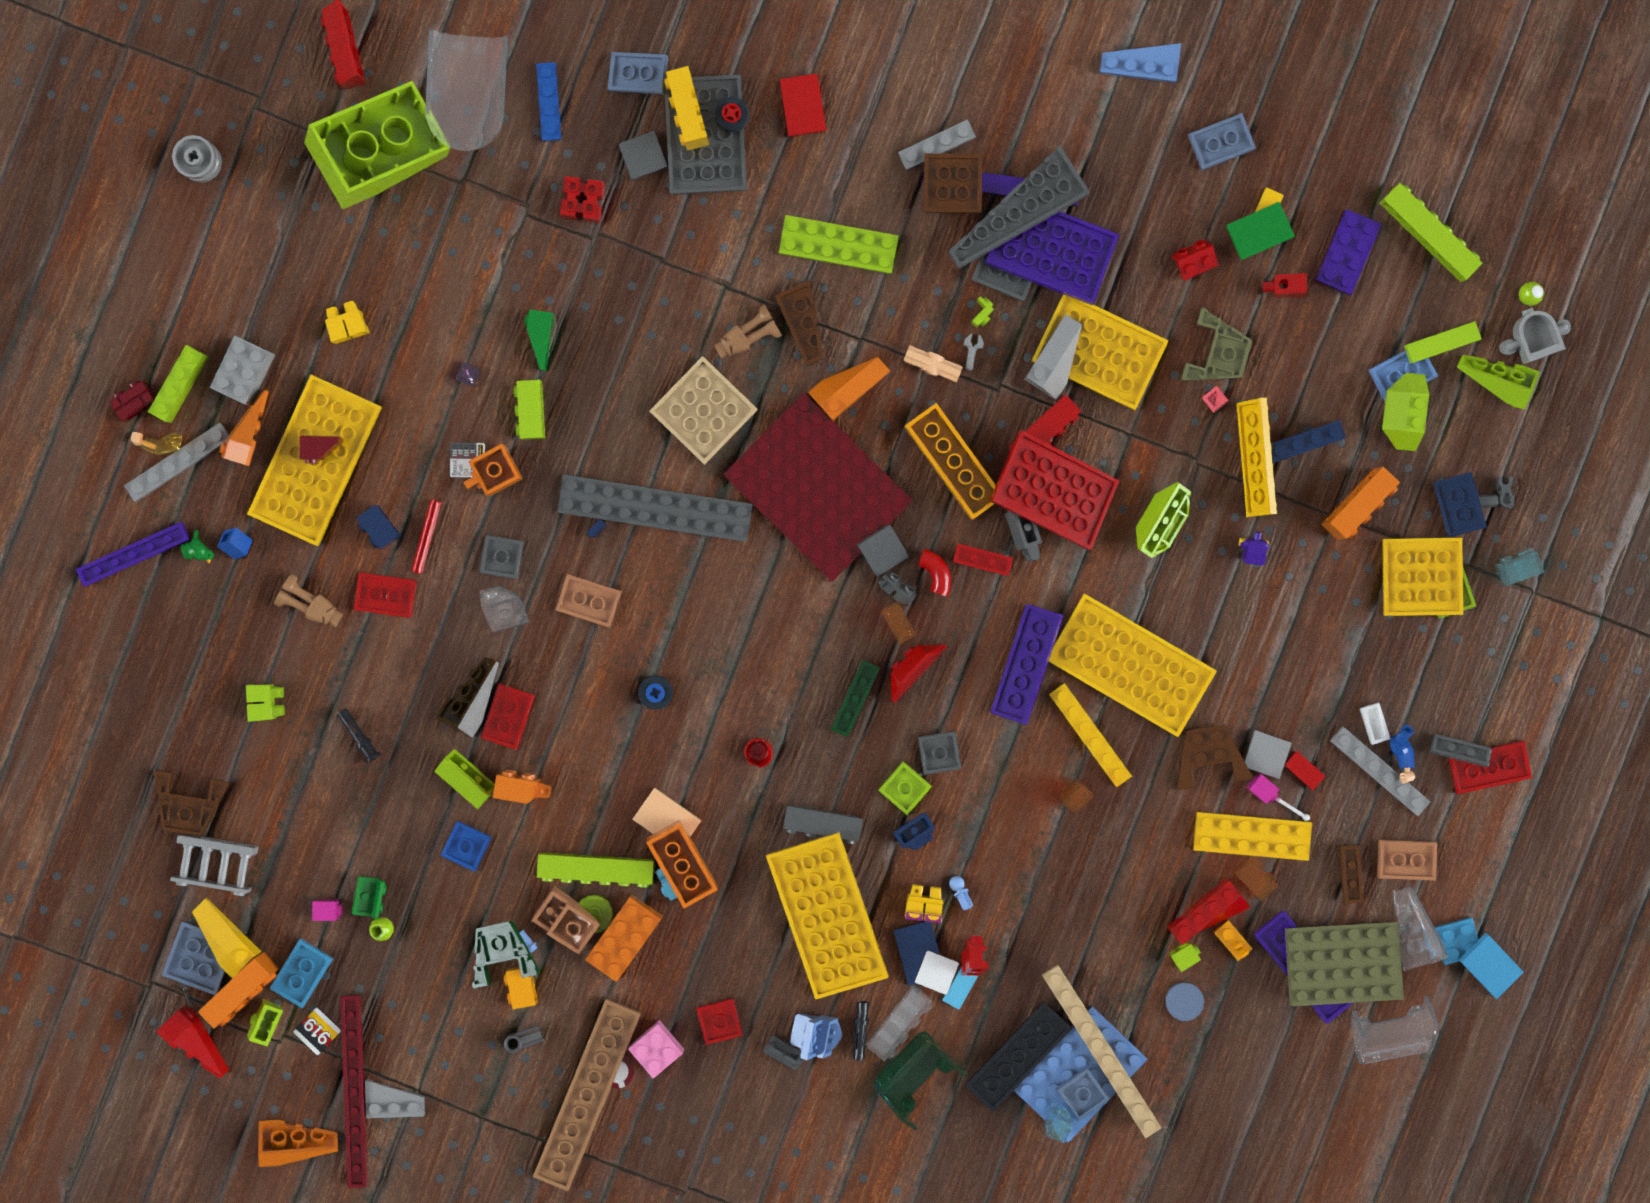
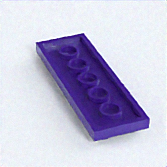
(1026, 664)
(1273, 940)

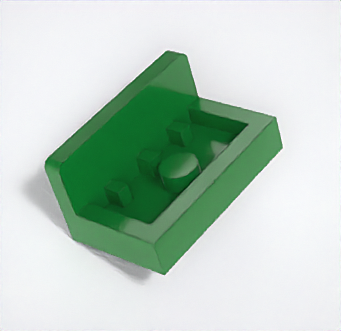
(368, 896)

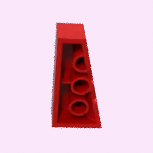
(1211, 909)

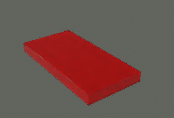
(1506, 765)

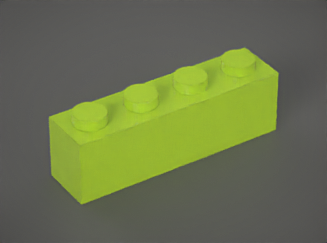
(178, 384)

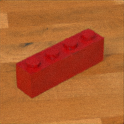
(1054, 421)

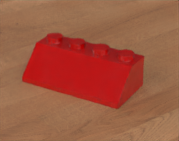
(343, 46)

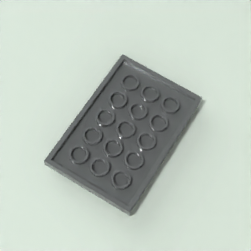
(714, 166)

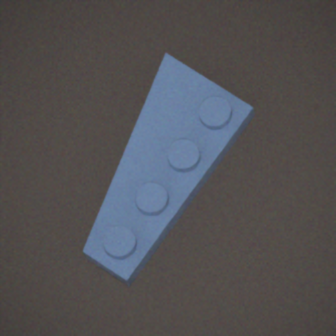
(1147, 63)

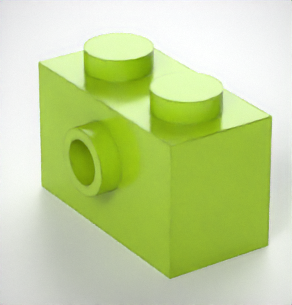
(264, 1022)

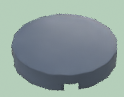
(1184, 1001)

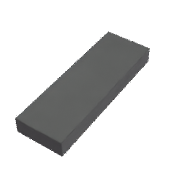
(1460, 750)

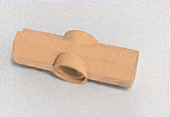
(933, 363)

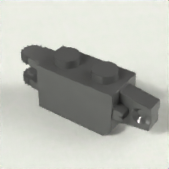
(1025, 536)

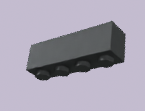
(822, 822)

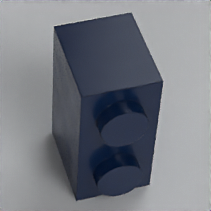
(378, 527)

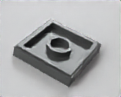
(643, 155)
(882, 550)
(501, 557)
(939, 752)

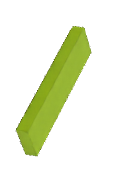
(1442, 342)

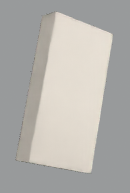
(1375, 723)

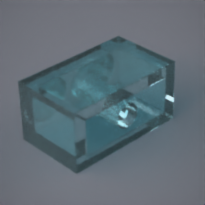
(1519, 568)

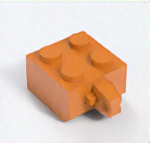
(493, 471)
(519, 788)

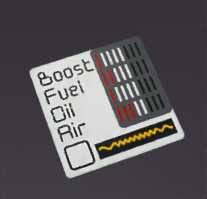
(461, 455)

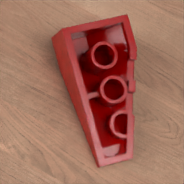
(189, 1033)

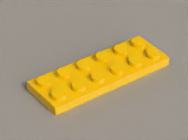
(1256, 457)
(1252, 836)

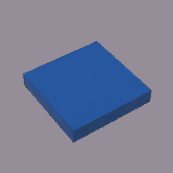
(466, 846)

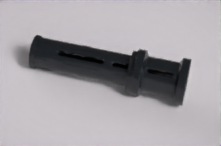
(344, 716)

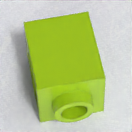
(1185, 956)

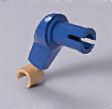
(1404, 752)

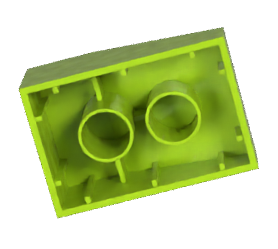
(374, 144)

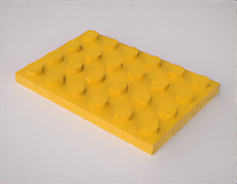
(1110, 352)

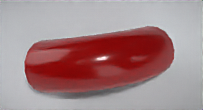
(939, 572)

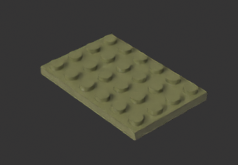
(1344, 963)

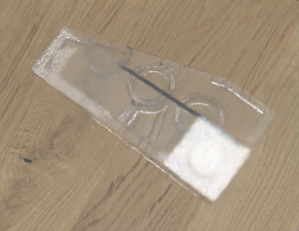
(1418, 937)

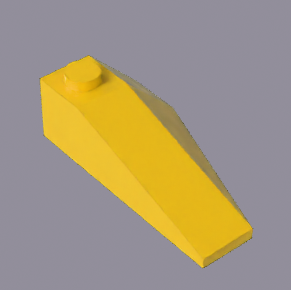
(226, 941)

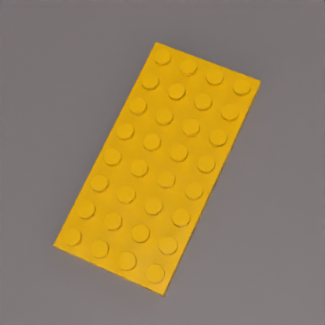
(303, 495)
(1131, 665)
(827, 915)

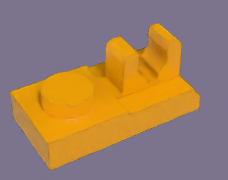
(1232, 940)

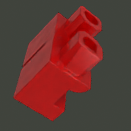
(972, 957)

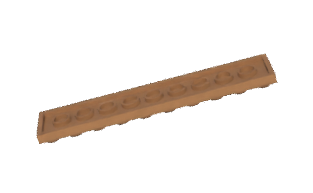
(587, 1094)

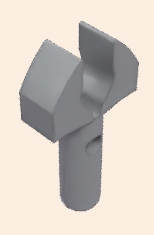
(972, 351)

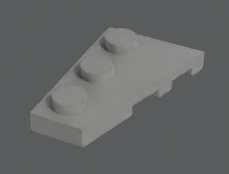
(391, 1102)

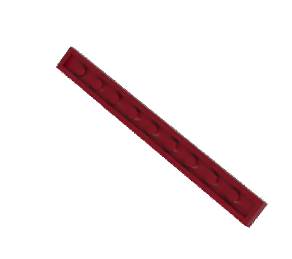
(354, 1091)

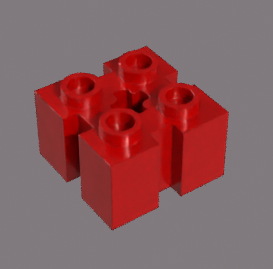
(589, 209)

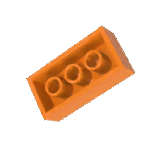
(1361, 503)
(681, 864)
(624, 938)
(236, 993)

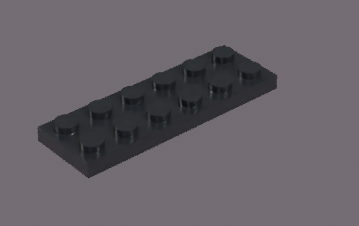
(1018, 1056)

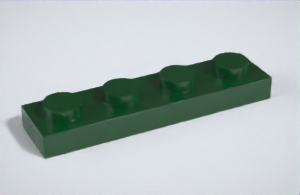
(855, 698)

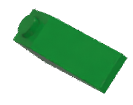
(540, 332)

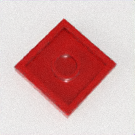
(719, 1021)

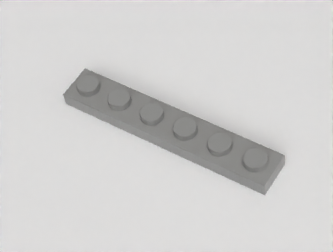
(177, 462)
(1379, 771)

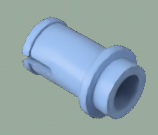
(529, 943)

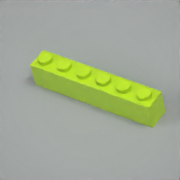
(1431, 232)
(595, 868)

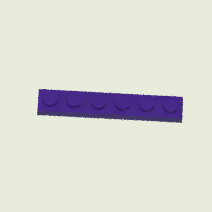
(133, 554)

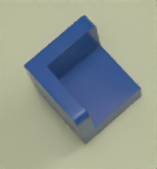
(234, 543)

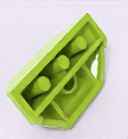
(1406, 411)
(1163, 519)

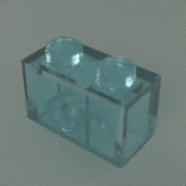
(1058, 1123)

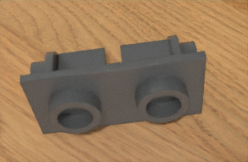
(891, 582)
(783, 1052)

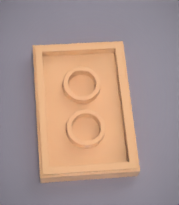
(661, 811)

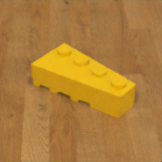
(687, 108)

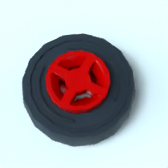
(727, 108)

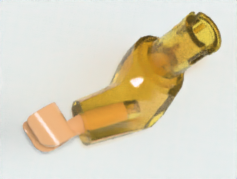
(165, 445)

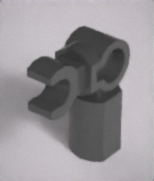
(1504, 497)

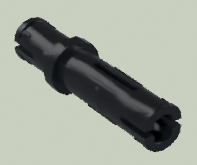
(860, 1030)

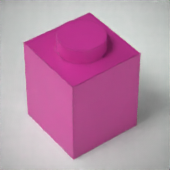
(1263, 788)
(326, 909)

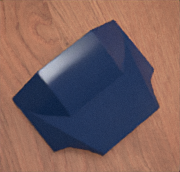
(915, 832)

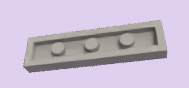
(937, 144)

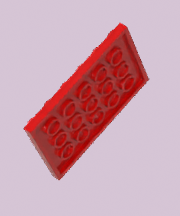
(1054, 490)

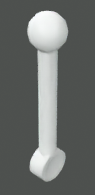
(1306, 817)

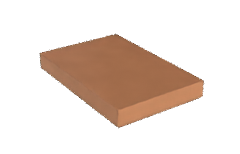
(588, 600)
(1407, 860)

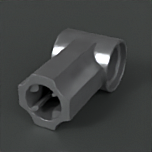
(525, 1039)

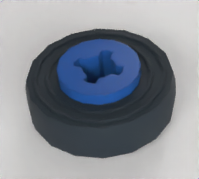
(661, 694)

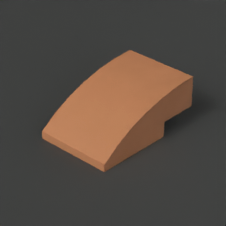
(565, 920)

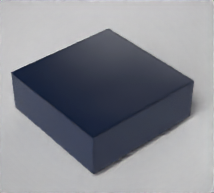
(597, 528)

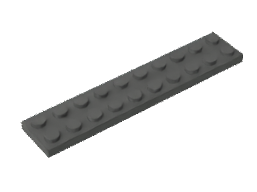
(655, 508)

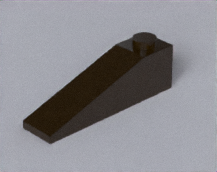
(468, 706)

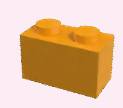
(521, 989)

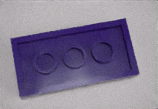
(1348, 252)

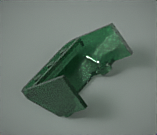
(910, 1071)

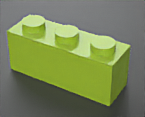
(530, 410)
(465, 779)

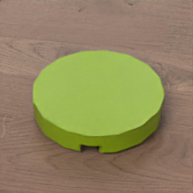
(600, 909)

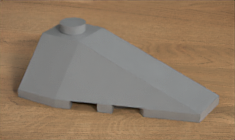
(1054, 363)

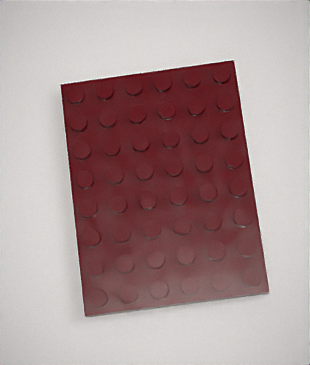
(817, 486)

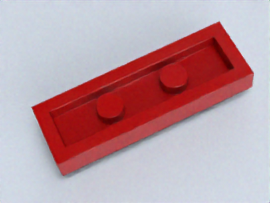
(982, 559)

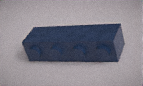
(1307, 441)

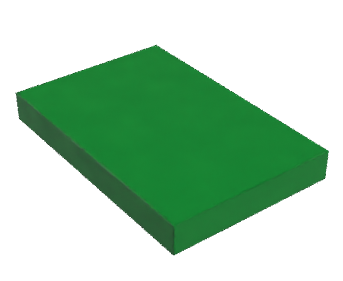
(1260, 231)

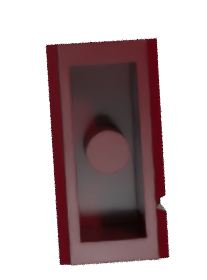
(133, 401)

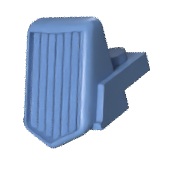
(815, 1035)

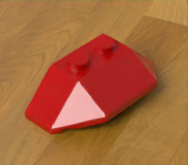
(912, 667)

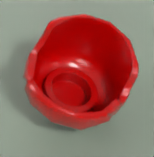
(758, 752)

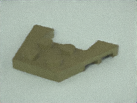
(1227, 352)

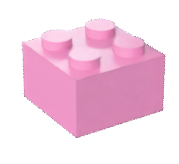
(656, 1049)

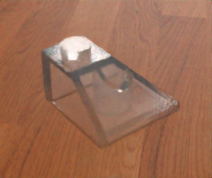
(502, 608)

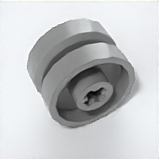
(186, 162)

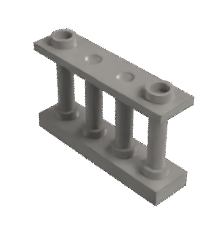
(208, 844)

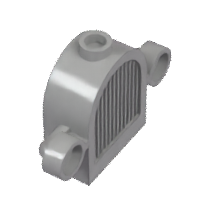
(1536, 336)

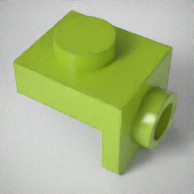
(982, 318)

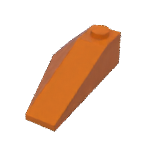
(240, 442)
(288, 1143)

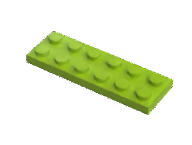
(838, 244)

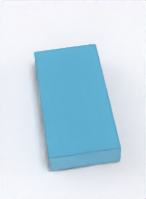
(959, 989)

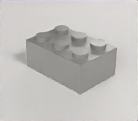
(242, 371)

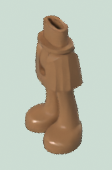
(735, 339)
(320, 608)

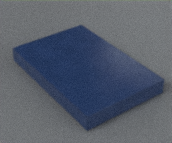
(1459, 504)
(913, 944)

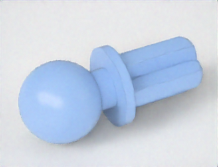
(957, 884)

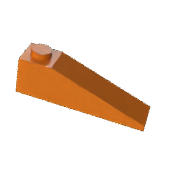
(843, 389)

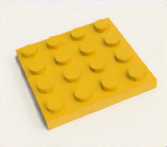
(1422, 576)

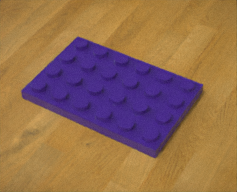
(1059, 255)

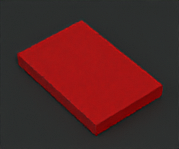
(802, 105)
(385, 595)
(507, 716)

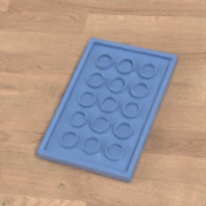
(1068, 1059)

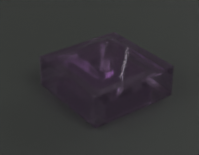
(468, 374)

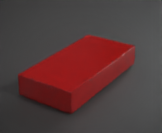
(1304, 770)

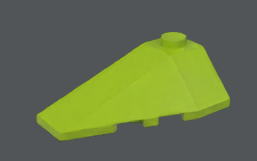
(1509, 383)

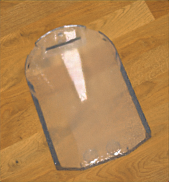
(465, 89)

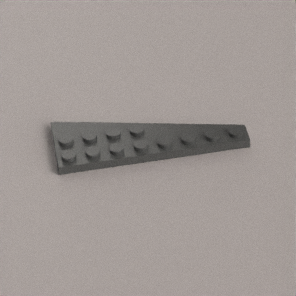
(1038, 197)

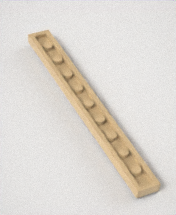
(1101, 1051)

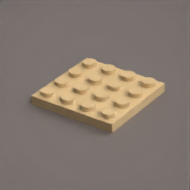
(703, 410)

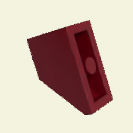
(317, 447)

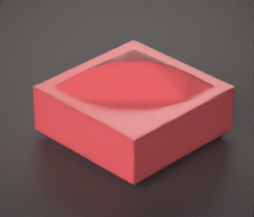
(1215, 399)

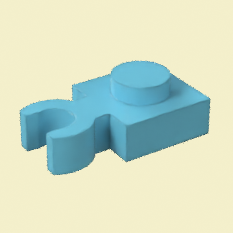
(666, 889)

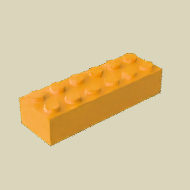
(952, 460)

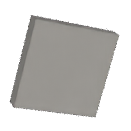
(1267, 754)

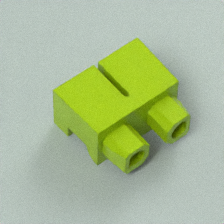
(266, 694)

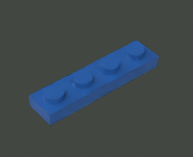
(549, 101)

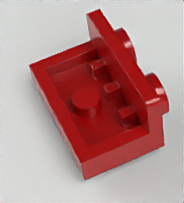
(1195, 259)

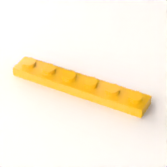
(1090, 735)

